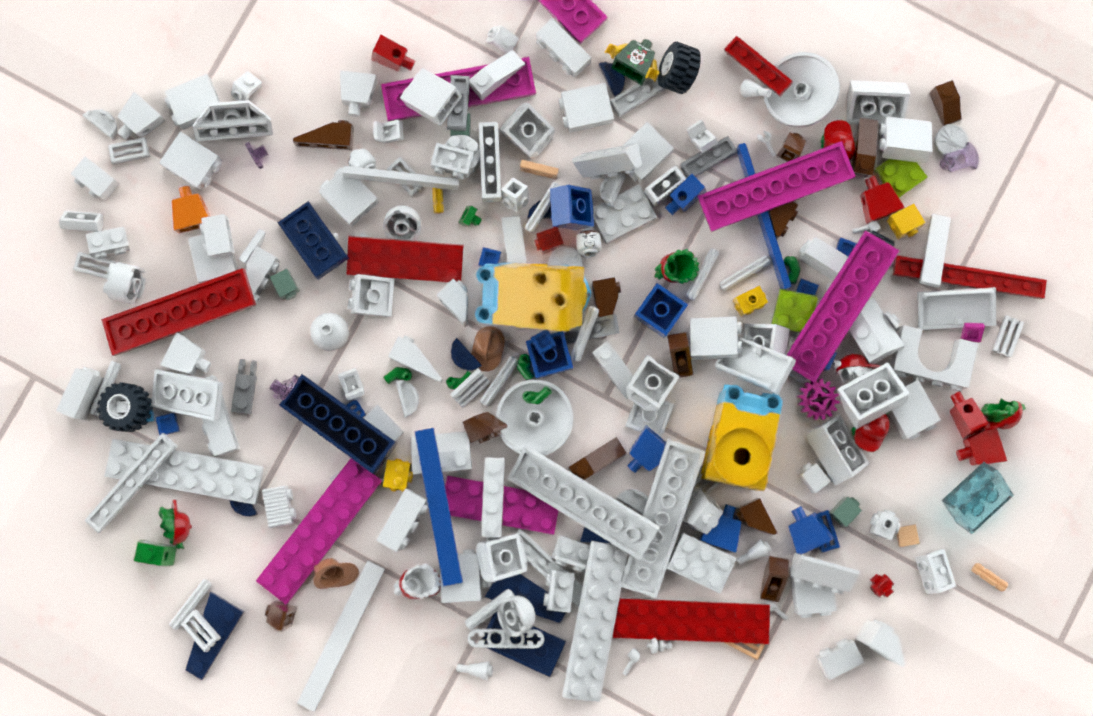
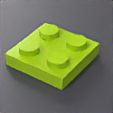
(901, 175)
(793, 309)

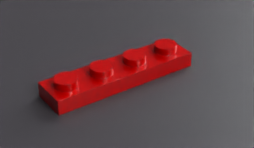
(758, 66)

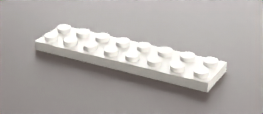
(191, 472)
(583, 502)
(665, 508)
(595, 622)

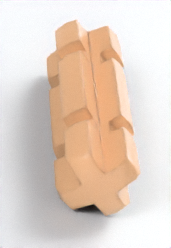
(989, 577)

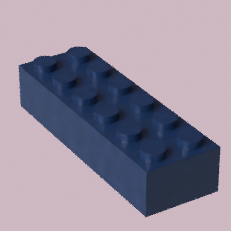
(338, 424)

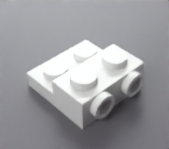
(371, 295)

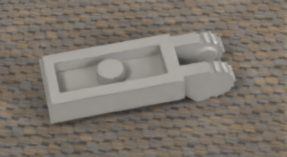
(244, 388)

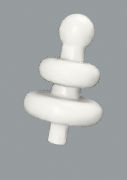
(656, 645)

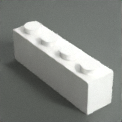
(490, 162)
(220, 433)
(493, 497)

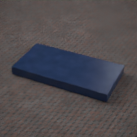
(313, 240)
(539, 659)

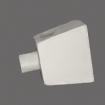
(357, 90)
(138, 117)
(185, 356)
(702, 513)

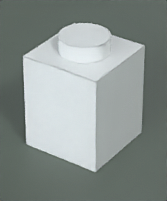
(813, 477)

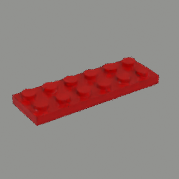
(404, 259)

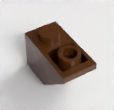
(780, 217)
(482, 426)

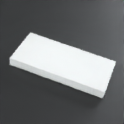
(187, 394)

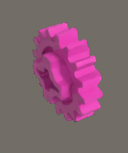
(820, 406)

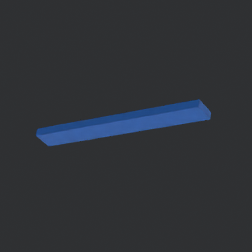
(765, 224)
(438, 506)

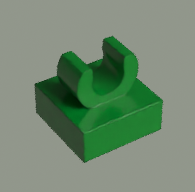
(469, 216)

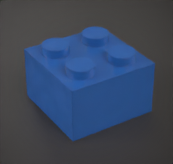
(571, 207)
(660, 310)
(552, 361)

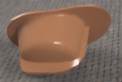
(488, 347)
(334, 574)

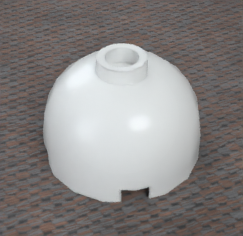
(402, 223)
(329, 331)
(516, 615)

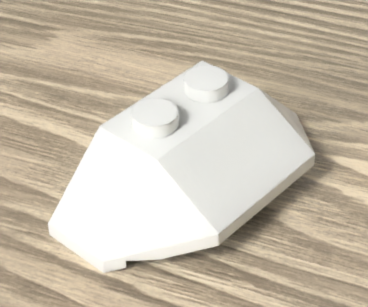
(231, 121)

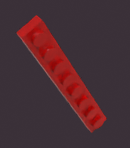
(975, 278)

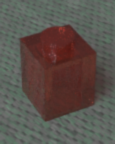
(548, 240)

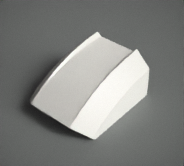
(528, 130)
(650, 384)
(501, 557)

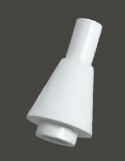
(752, 89)
(759, 550)
(481, 670)

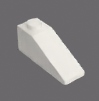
(495, 74)
(408, 354)
(613, 366)

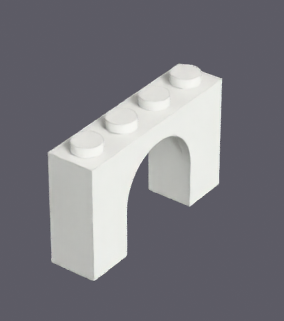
(955, 375)

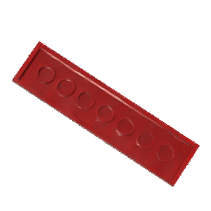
(178, 312)
(692, 621)

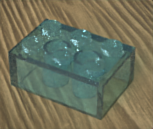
(977, 497)

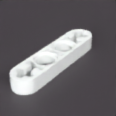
(505, 642)

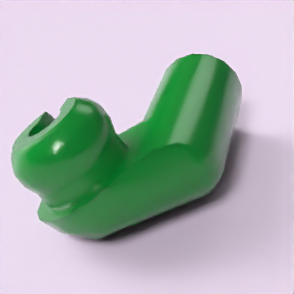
(794, 268)
(524, 366)
(398, 373)
(453, 383)
(536, 397)

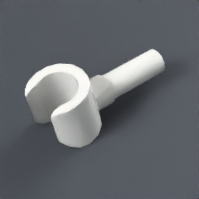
(766, 140)
(873, 226)
(773, 607)
(634, 655)

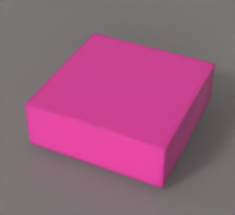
(972, 332)

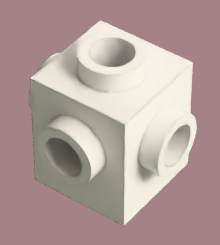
(515, 195)
(878, 524)

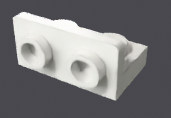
(451, 160)
(107, 242)
(571, 552)
(935, 572)
(560, 591)

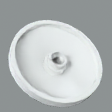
(811, 94)
(538, 426)

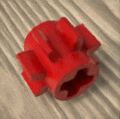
(881, 585)

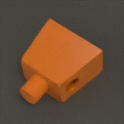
(188, 211)

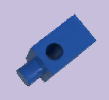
(691, 188)
(646, 450)
(808, 531)
(726, 532)

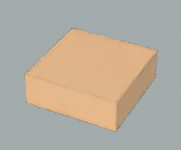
(907, 535)

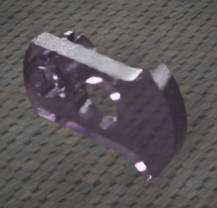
(257, 153)
(951, 163)
(283, 389)

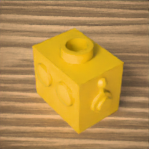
(906, 222)
(745, 306)
(397, 475)

